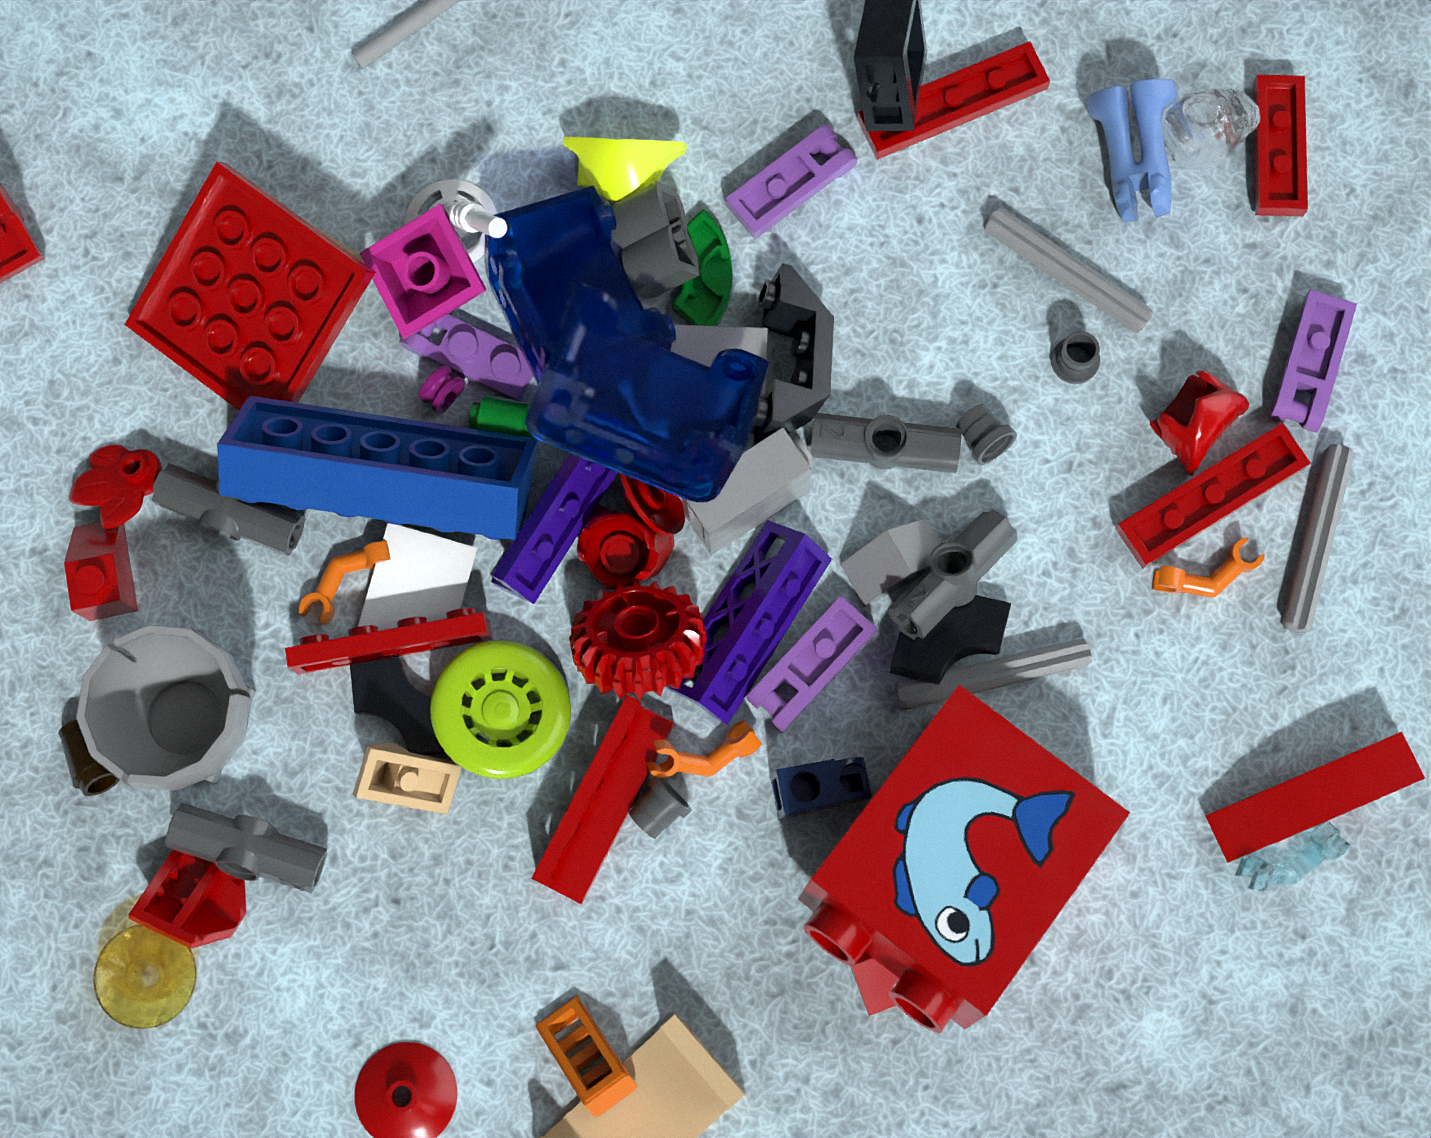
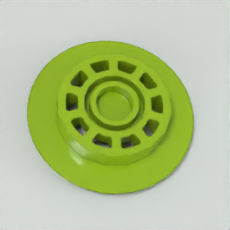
(500, 709)

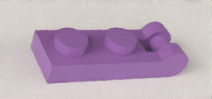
(789, 181)
(474, 356)
(1313, 359)
(813, 662)

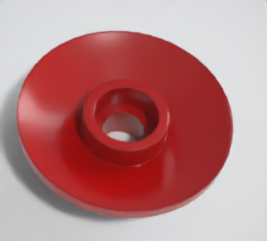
(656, 507)
(431, 1087)

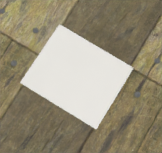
(421, 578)

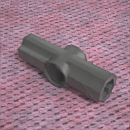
(918, 444)
(200, 500)
(952, 574)
(246, 847)

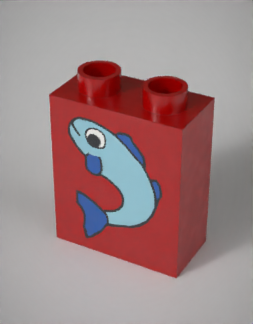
(960, 863)

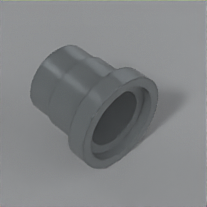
(1073, 371)
(985, 434)
(658, 808)

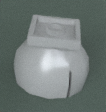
(166, 711)

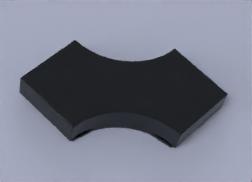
(959, 634)
(385, 692)

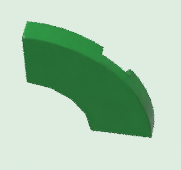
(707, 295)

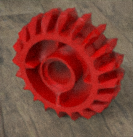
(638, 639)

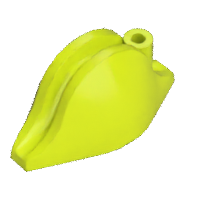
(621, 165)

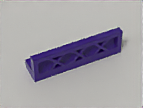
(552, 528)
(756, 621)

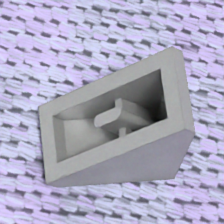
(891, 560)

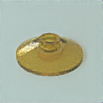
(120, 981)

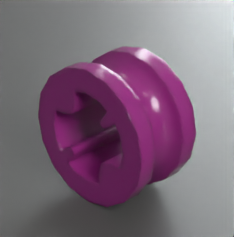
(441, 389)

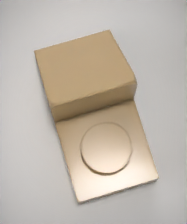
(406, 778)

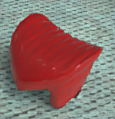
(1198, 418)
(622, 548)

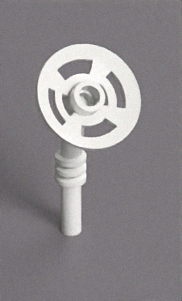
(463, 213)

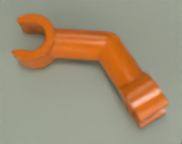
(334, 573)
(1177, 581)
(738, 742)

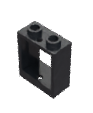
(893, 57)

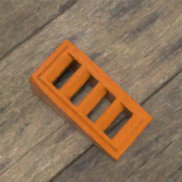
(604, 1083)

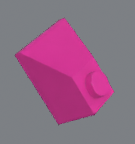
(423, 271)

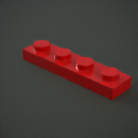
(966, 97)
(1212, 495)
(369, 644)

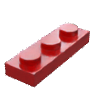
(1280, 146)

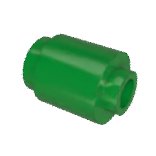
(500, 415)

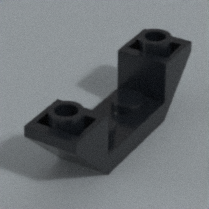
(798, 313)

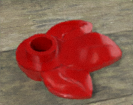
(115, 484)

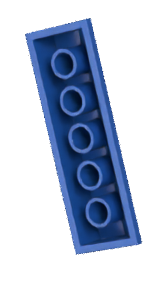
(377, 467)

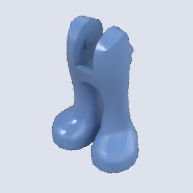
(1152, 171)

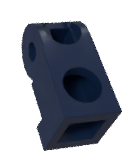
(819, 786)

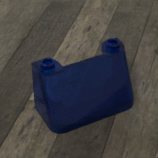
(544, 259)
(644, 405)

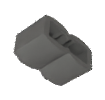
(654, 240)

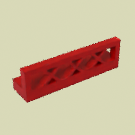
(602, 801)

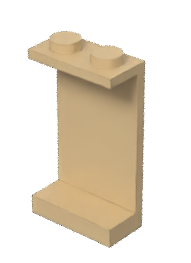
(675, 1097)

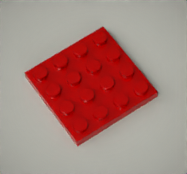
(248, 293)

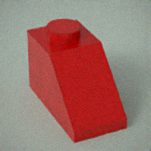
(99, 572)

